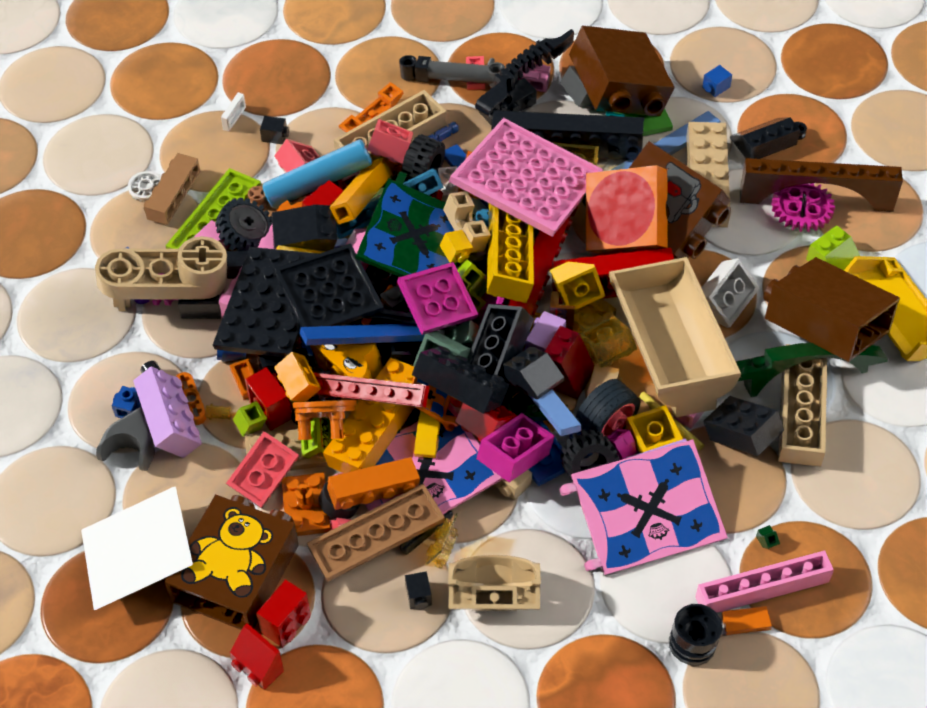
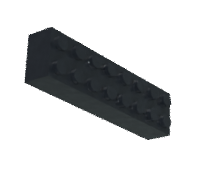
(614, 135)

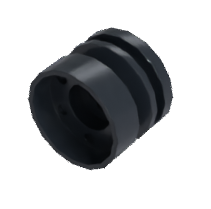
(695, 634)

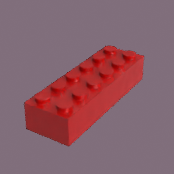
(613, 262)

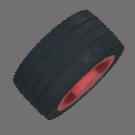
(608, 407)

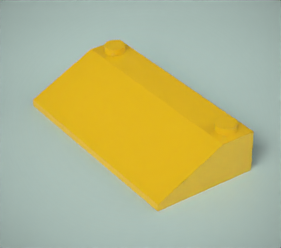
(910, 320)

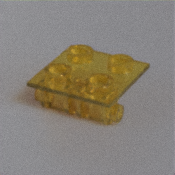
(444, 542)

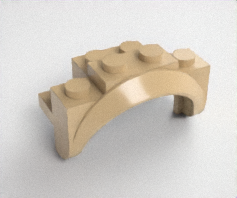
(494, 583)

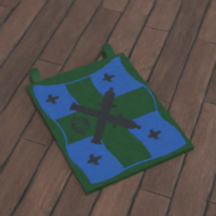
(405, 231)

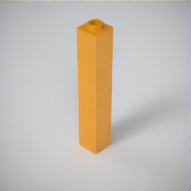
(360, 191)

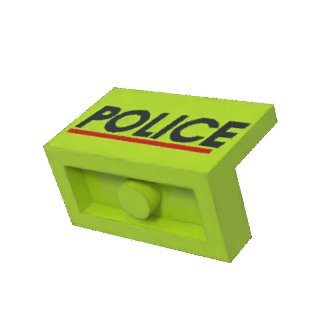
(320, 438)

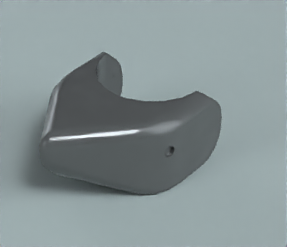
(128, 432)

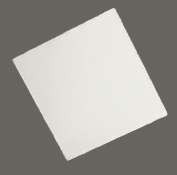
(136, 548)

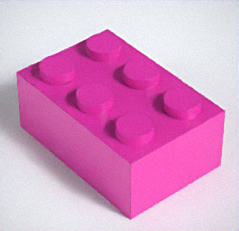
(515, 447)

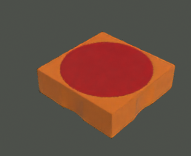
(626, 209)

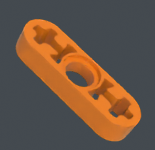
(192, 390)

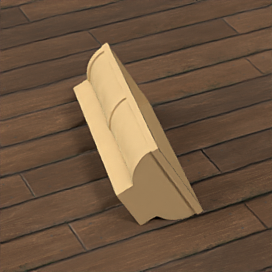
(676, 335)

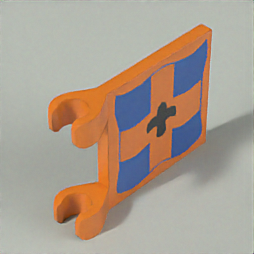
(437, 405)

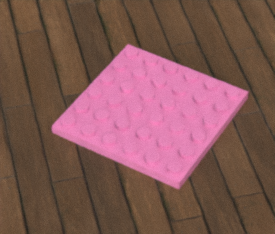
(525, 176)

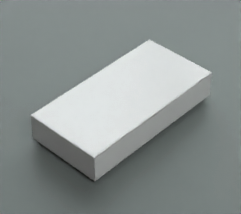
(233, 111)

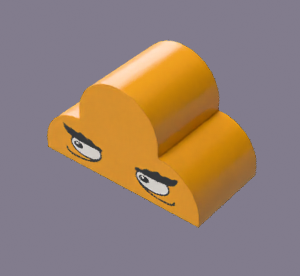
(349, 359)

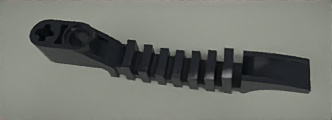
(498, 97)

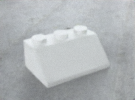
(729, 291)

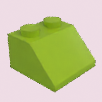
(834, 248)

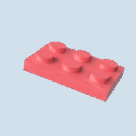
(262, 469)

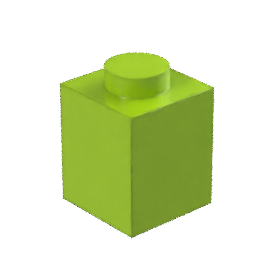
(249, 418)

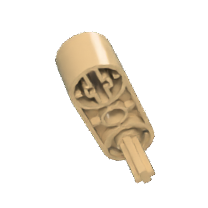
(190, 272)

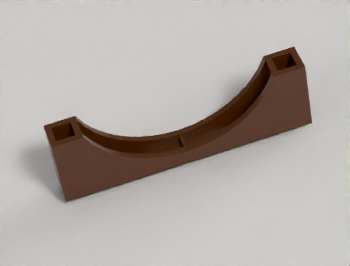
(875, 183)

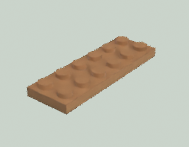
(375, 532)

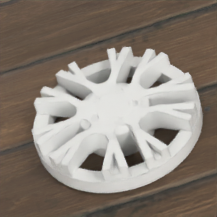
(144, 186)

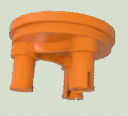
(332, 409)

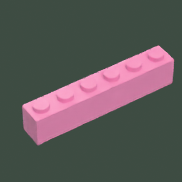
(765, 582)

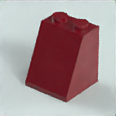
(572, 360)

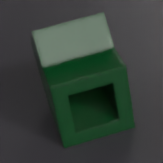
(767, 537)

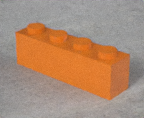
(372, 483)

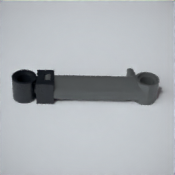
(425, 69)

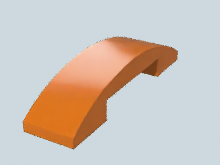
(387, 98)

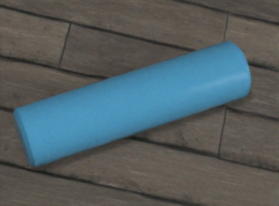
(317, 172)

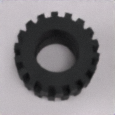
(422, 156)
(583, 445)

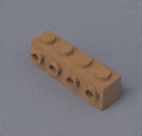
(172, 188)

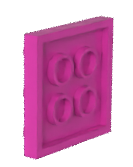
(437, 298)

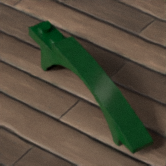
(761, 370)

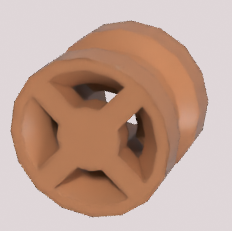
(257, 194)

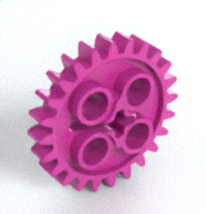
(817, 206)

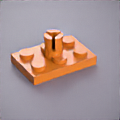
(302, 503)

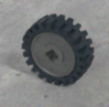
(242, 224)

